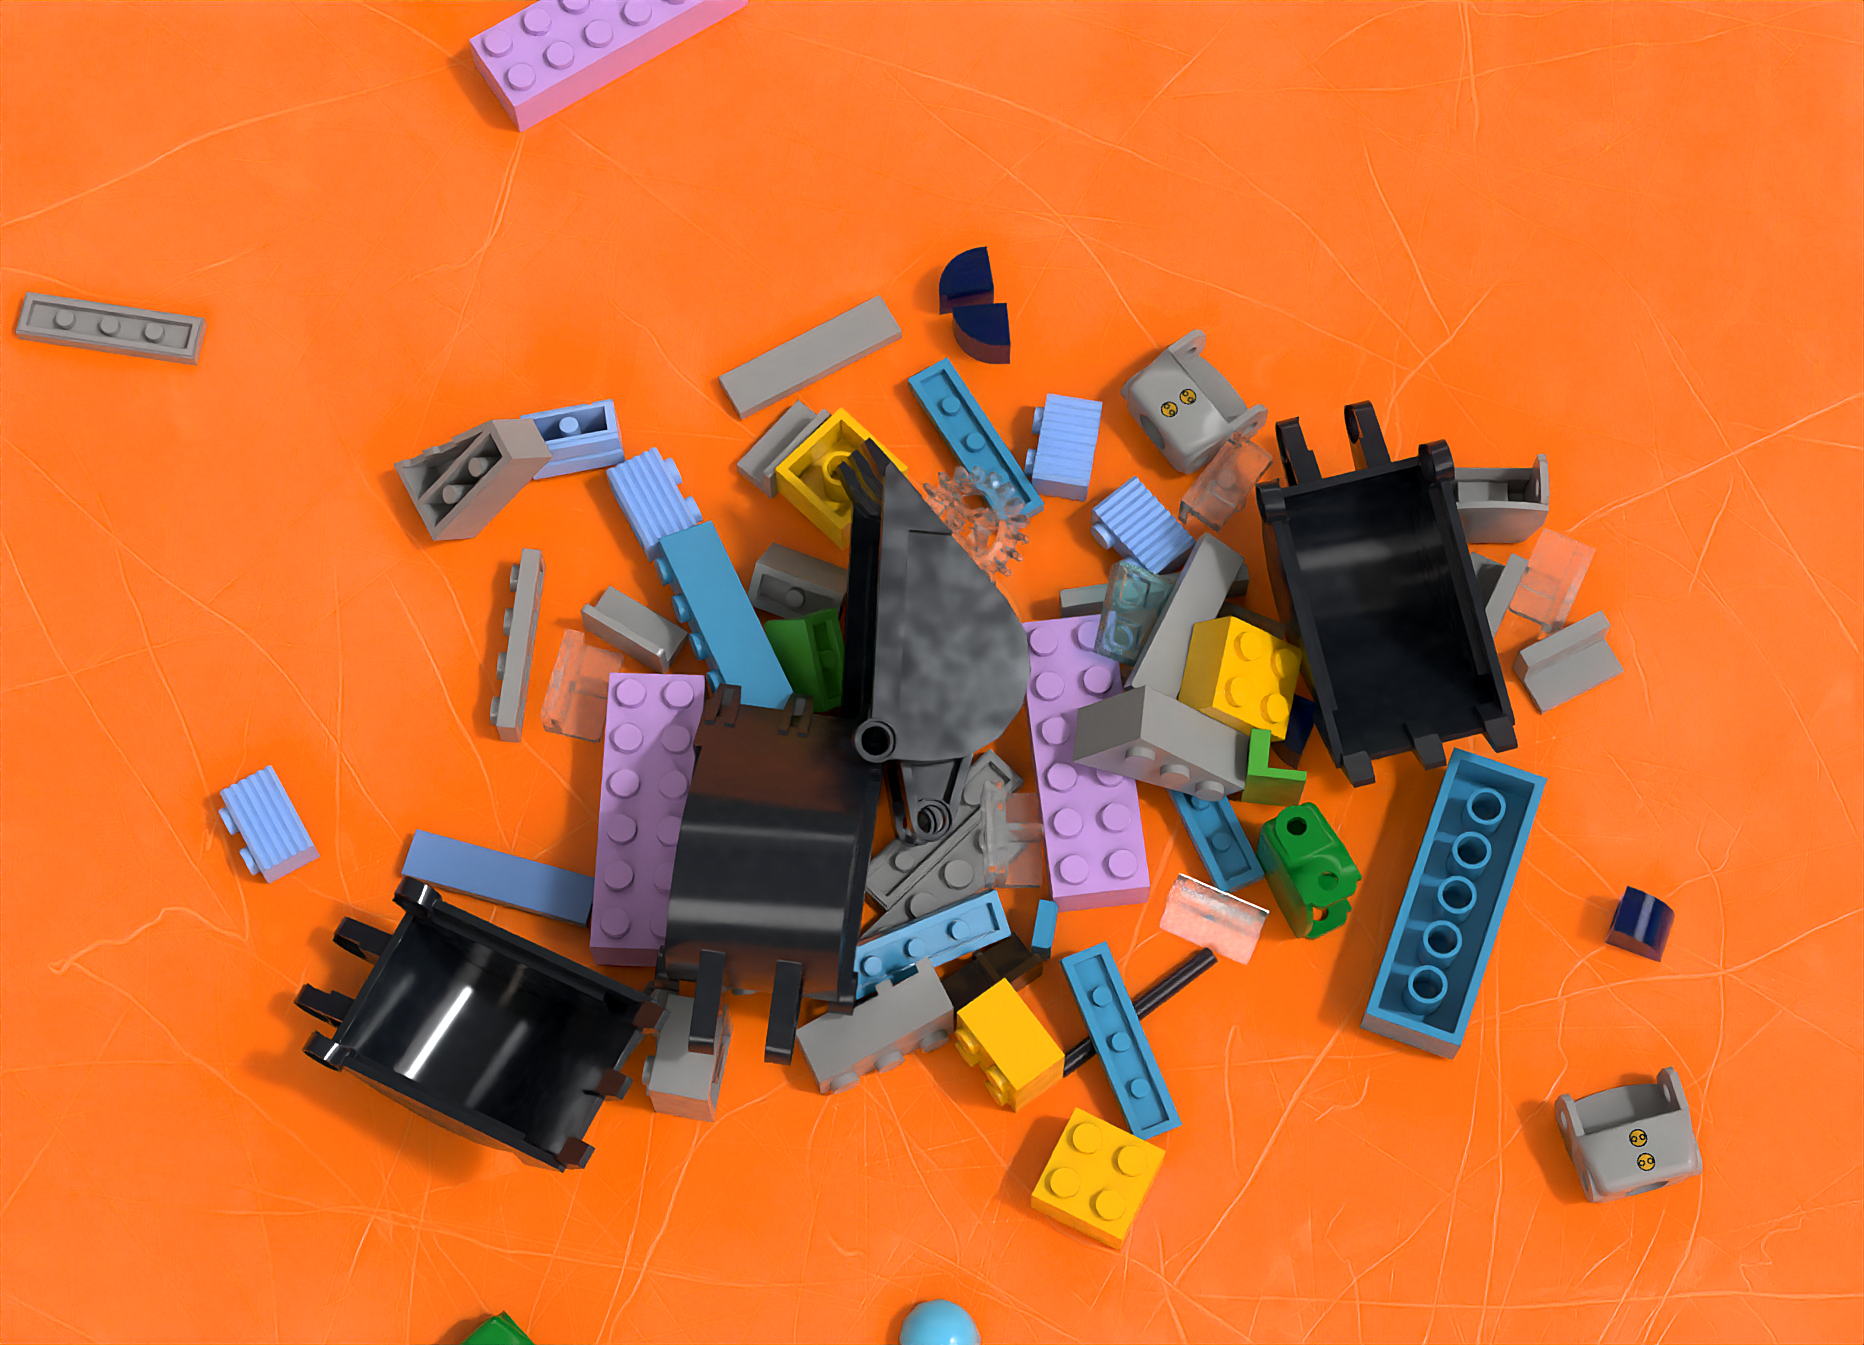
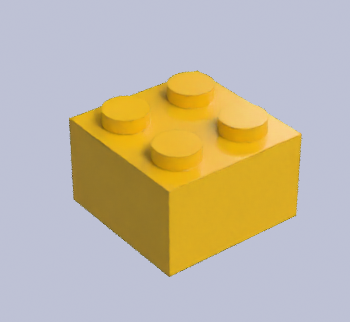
(810, 477)
(1241, 676)
(1008, 1046)
(1097, 1178)

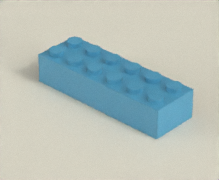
(1453, 904)

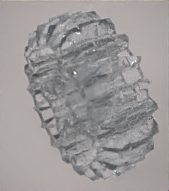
(1000, 516)

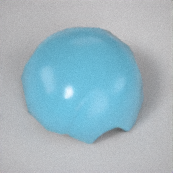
(939, 1324)

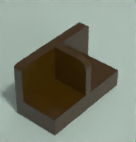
(1003, 960)

